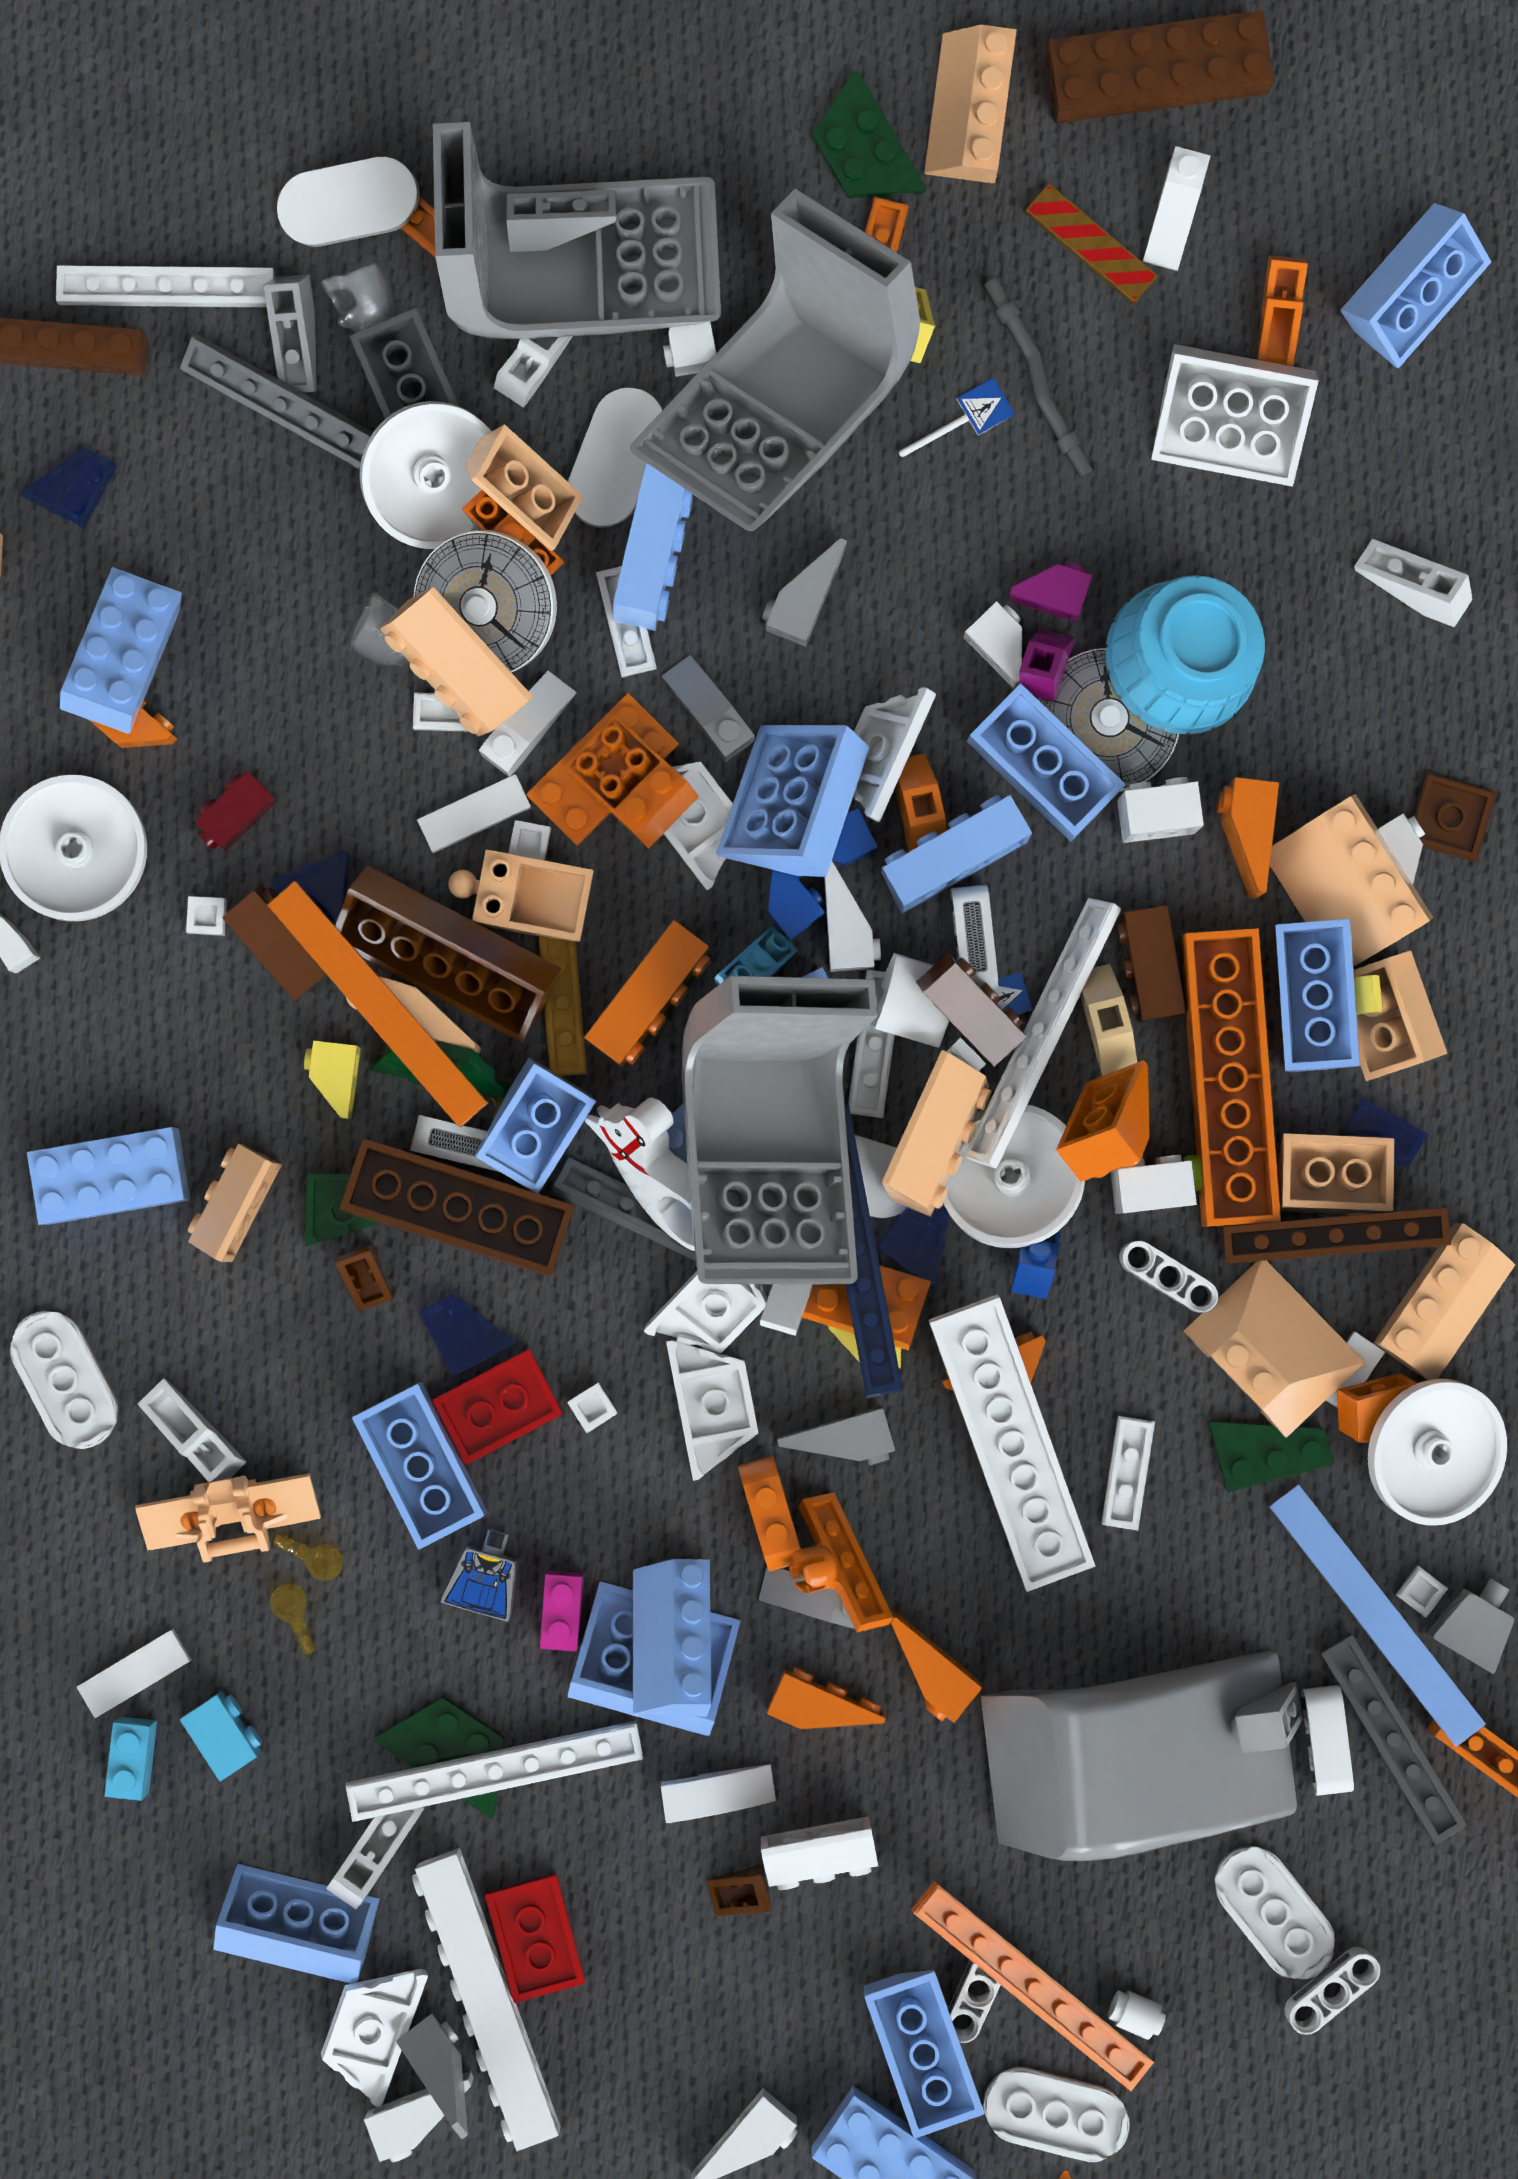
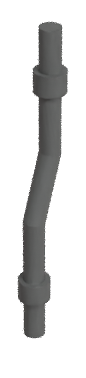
(1009, 314)

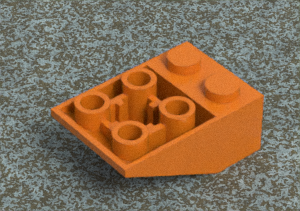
(632, 781)

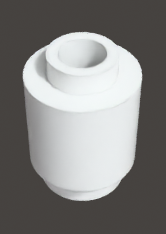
(1136, 2014)

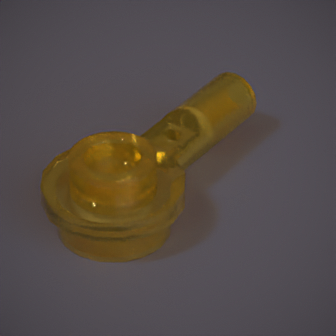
(323, 1561)
(288, 1604)

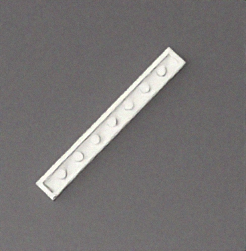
(1042, 1032)
(493, 1771)

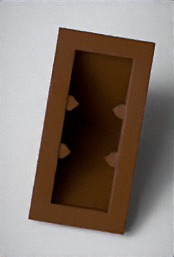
(364, 1277)
(740, 1892)

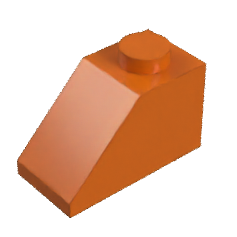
(1364, 1402)

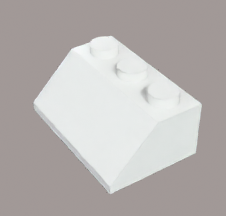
(818, 1853)

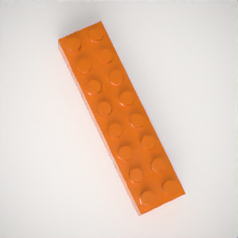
(1230, 1077)

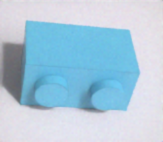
(222, 1735)
(130, 1758)

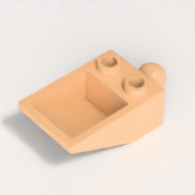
(533, 895)
(430, 1016)

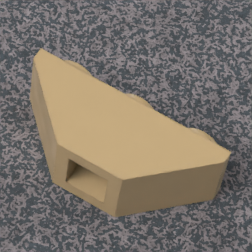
(1108, 1020)

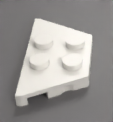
(890, 733)
(701, 826)
(708, 1313)
(712, 1404)
(366, 2030)

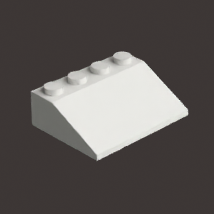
(1234, 415)

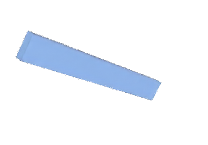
(1377, 1616)

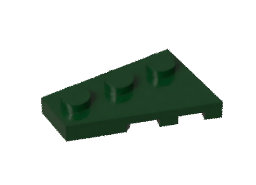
(323, 1210)
(1262, 1454)

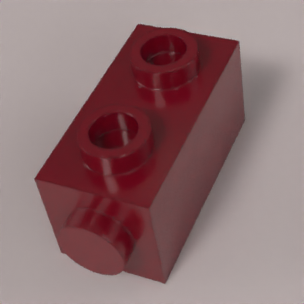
(234, 811)

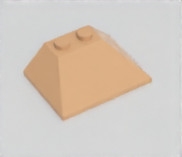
(1274, 1346)

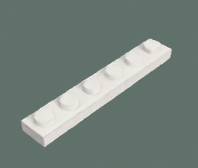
(162, 286)

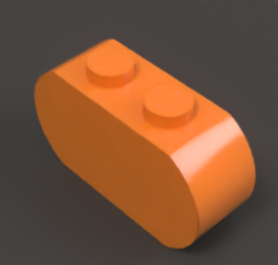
(770, 1511)

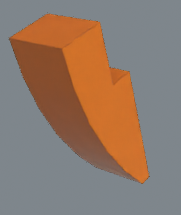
(1281, 309)

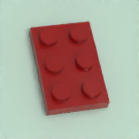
(497, 1407)
(535, 1938)

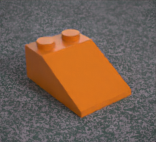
(1248, 823)
(1108, 1123)
(943, 1681)

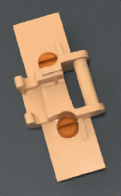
(225, 1502)

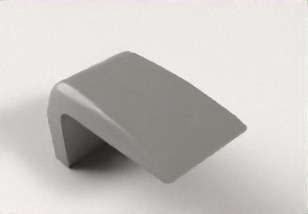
(633, 275)
(795, 372)
(772, 1128)
(1133, 1762)

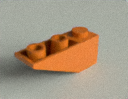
(811, 1705)

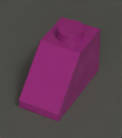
(1054, 591)

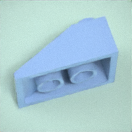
(534, 1125)

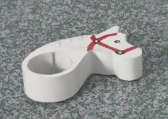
(643, 1157)

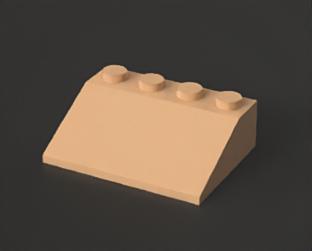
(1347, 871)

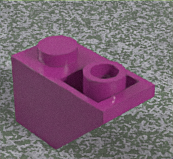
(1045, 663)

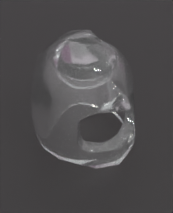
(361, 297)
(369, 639)

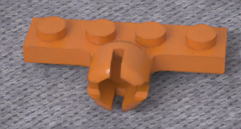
(838, 1564)

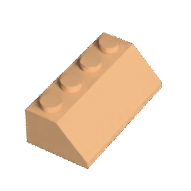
(970, 103)
(454, 662)
(936, 1135)
(1444, 1302)

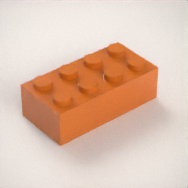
(648, 994)

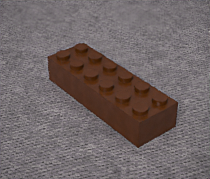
(1159, 66)
(446, 953)
(456, 1207)

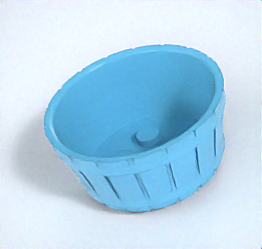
(1185, 653)

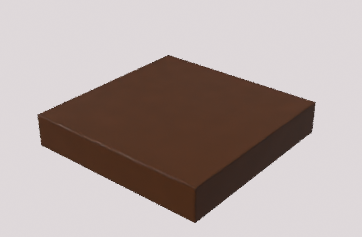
(1453, 816)

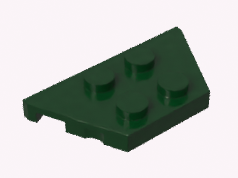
(863, 146)
(466, 1059)
(440, 1735)

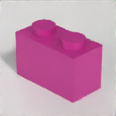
(562, 1610)

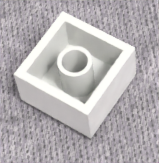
(1160, 811)
(1153, 1186)

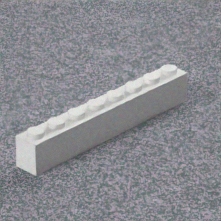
(487, 2000)

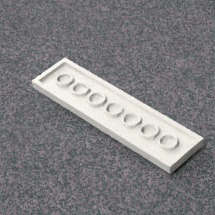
(1012, 1442)

